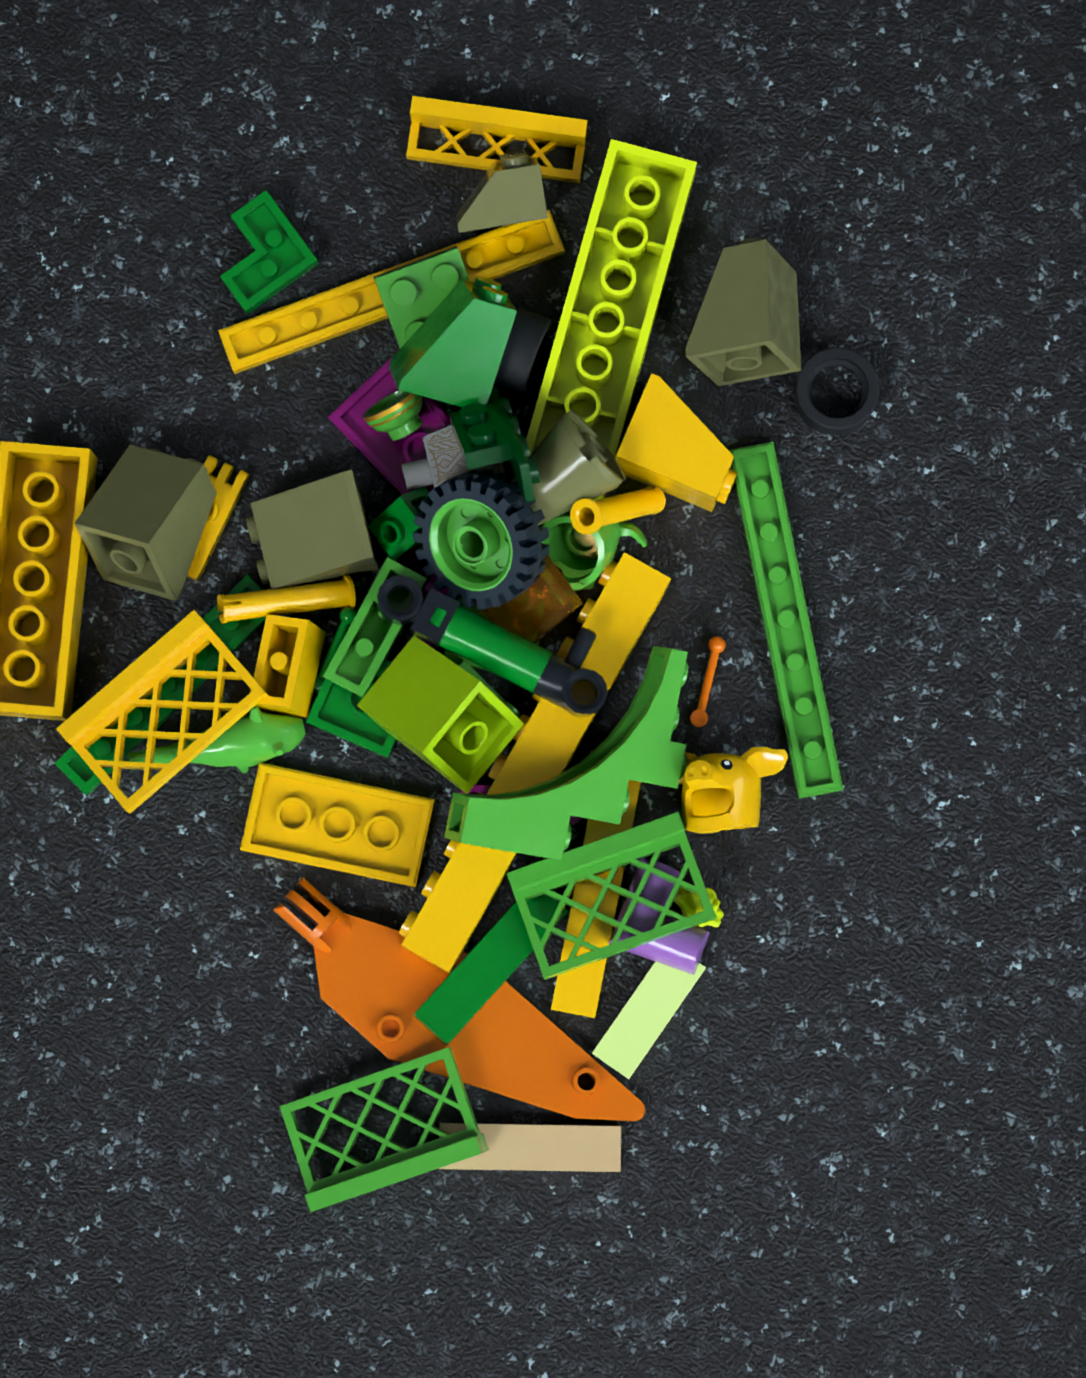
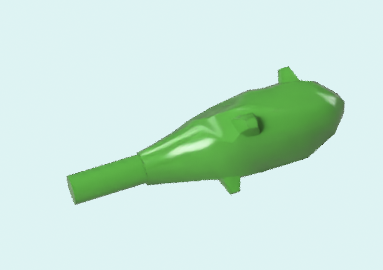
(244, 745)

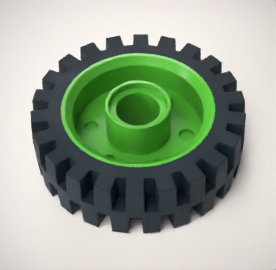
(511, 546)

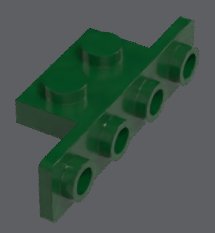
(493, 435)

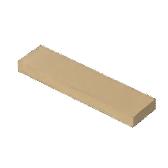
(544, 1147)

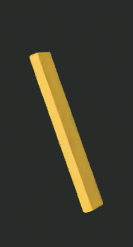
(580, 988)

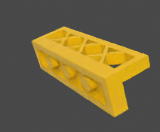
(498, 123)

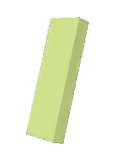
(645, 1017)

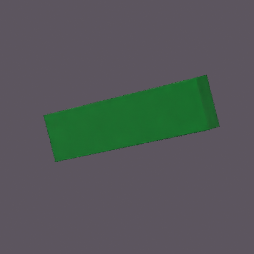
(483, 970)

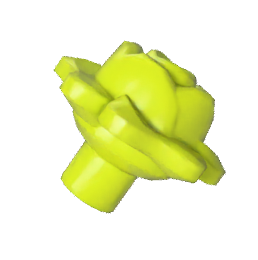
(691, 905)

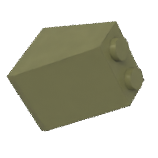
(748, 317)
(148, 520)
(312, 533)

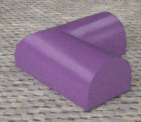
(677, 950)

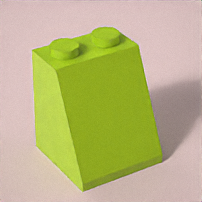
(441, 713)

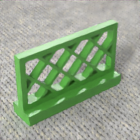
(598, 858)
(395, 1167)

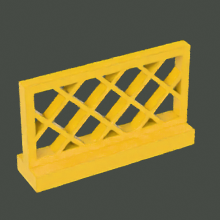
(130, 691)

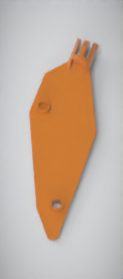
(500, 1050)

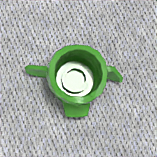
(585, 556)

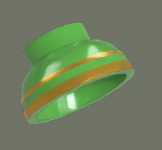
(395, 414)

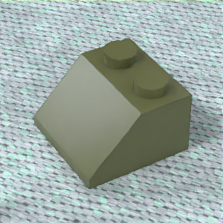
(505, 195)

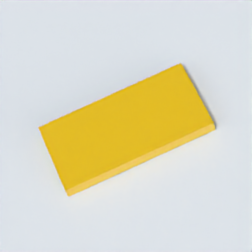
(337, 824)

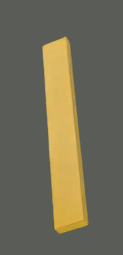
(360, 303)

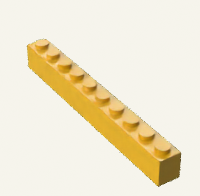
(540, 754)

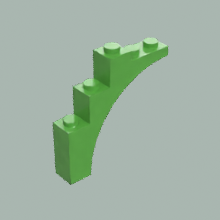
(596, 788)

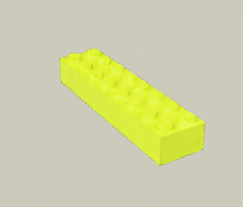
(614, 292)

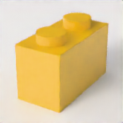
(288, 664)

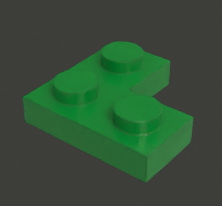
(277, 257)

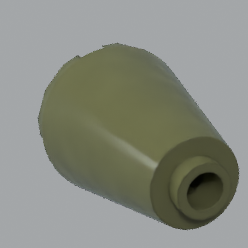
(571, 467)

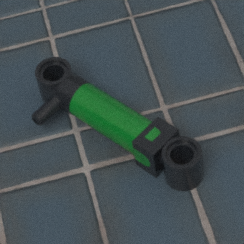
(495, 648)

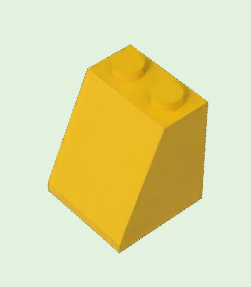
(675, 450)

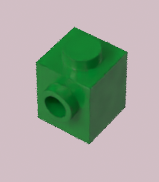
(396, 525)

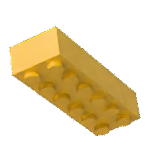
(41, 575)

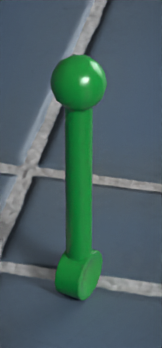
(347, 616)

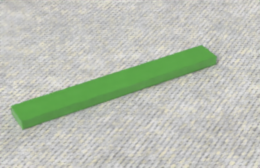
(786, 621)

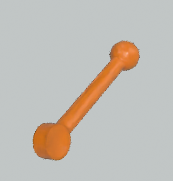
(699, 717)

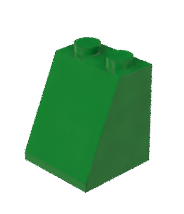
(458, 346)

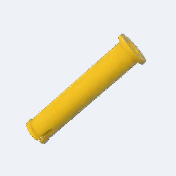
(590, 515)
(286, 600)

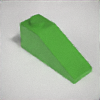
(370, 635)

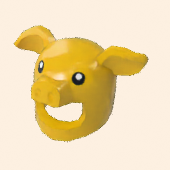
(725, 788)

